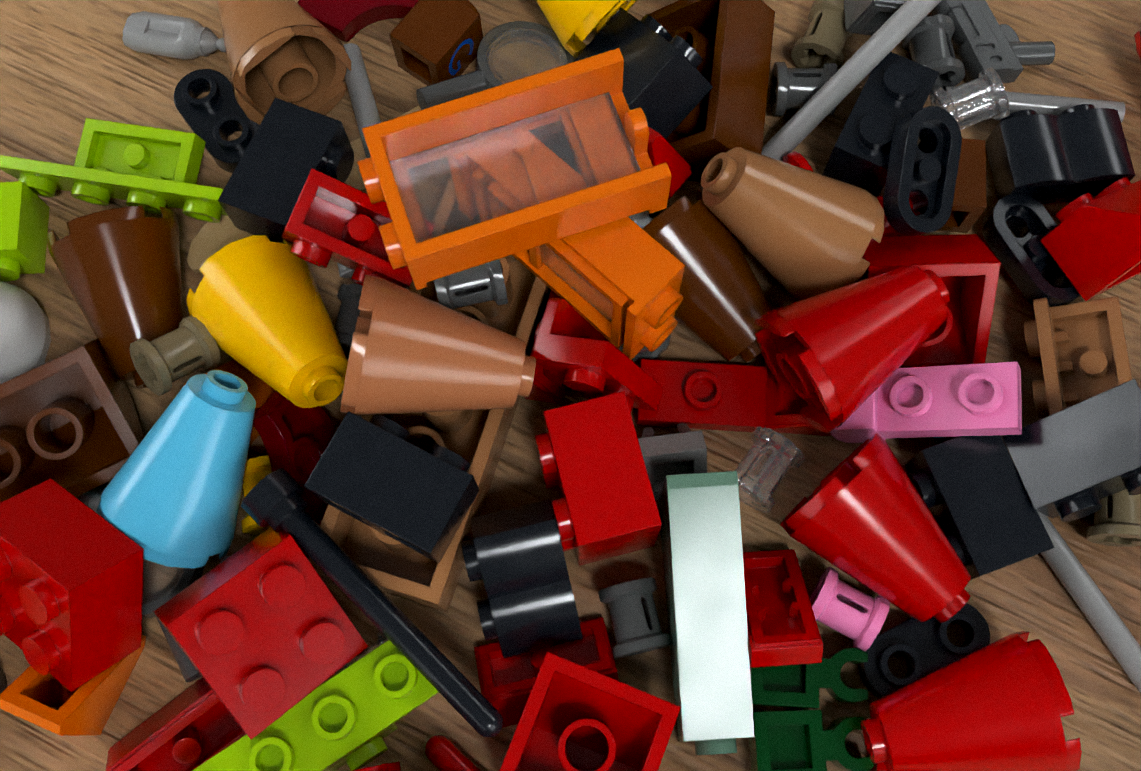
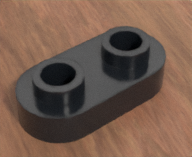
(214, 115)
(923, 175)
(1025, 255)
(923, 647)

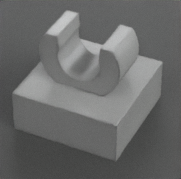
(672, 454)

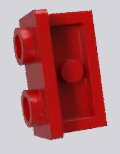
(589, 361)

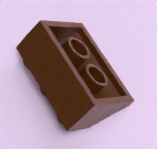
(736, 57)
(66, 424)

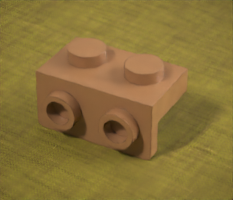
(1079, 351)

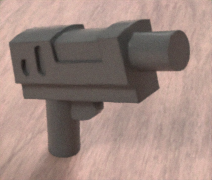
(986, 44)

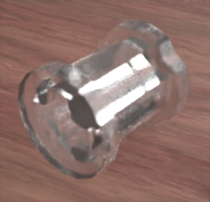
(974, 100)
(766, 467)

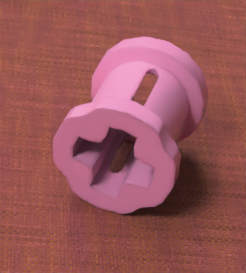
(848, 609)

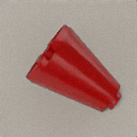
(850, 339)
(882, 534)
(978, 715)

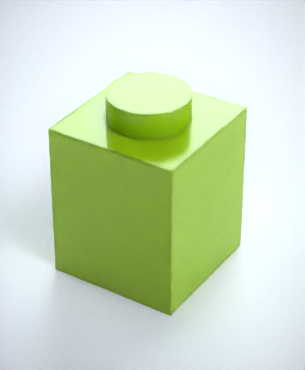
(22, 231)

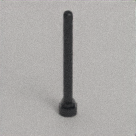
(279, 504)

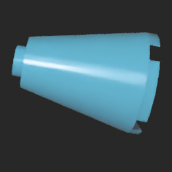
(186, 475)

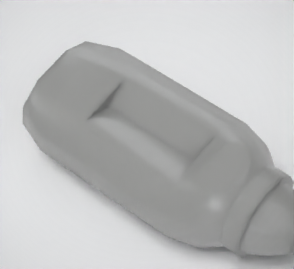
(169, 36)

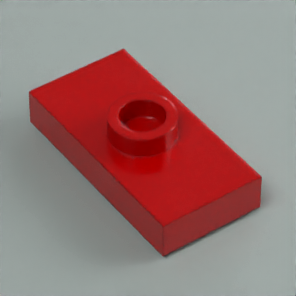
(707, 395)
(779, 611)

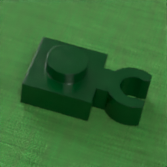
(800, 684)
(799, 743)

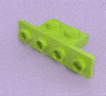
(129, 164)
(336, 721)

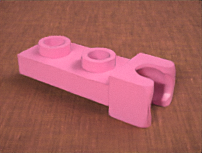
(940, 403)

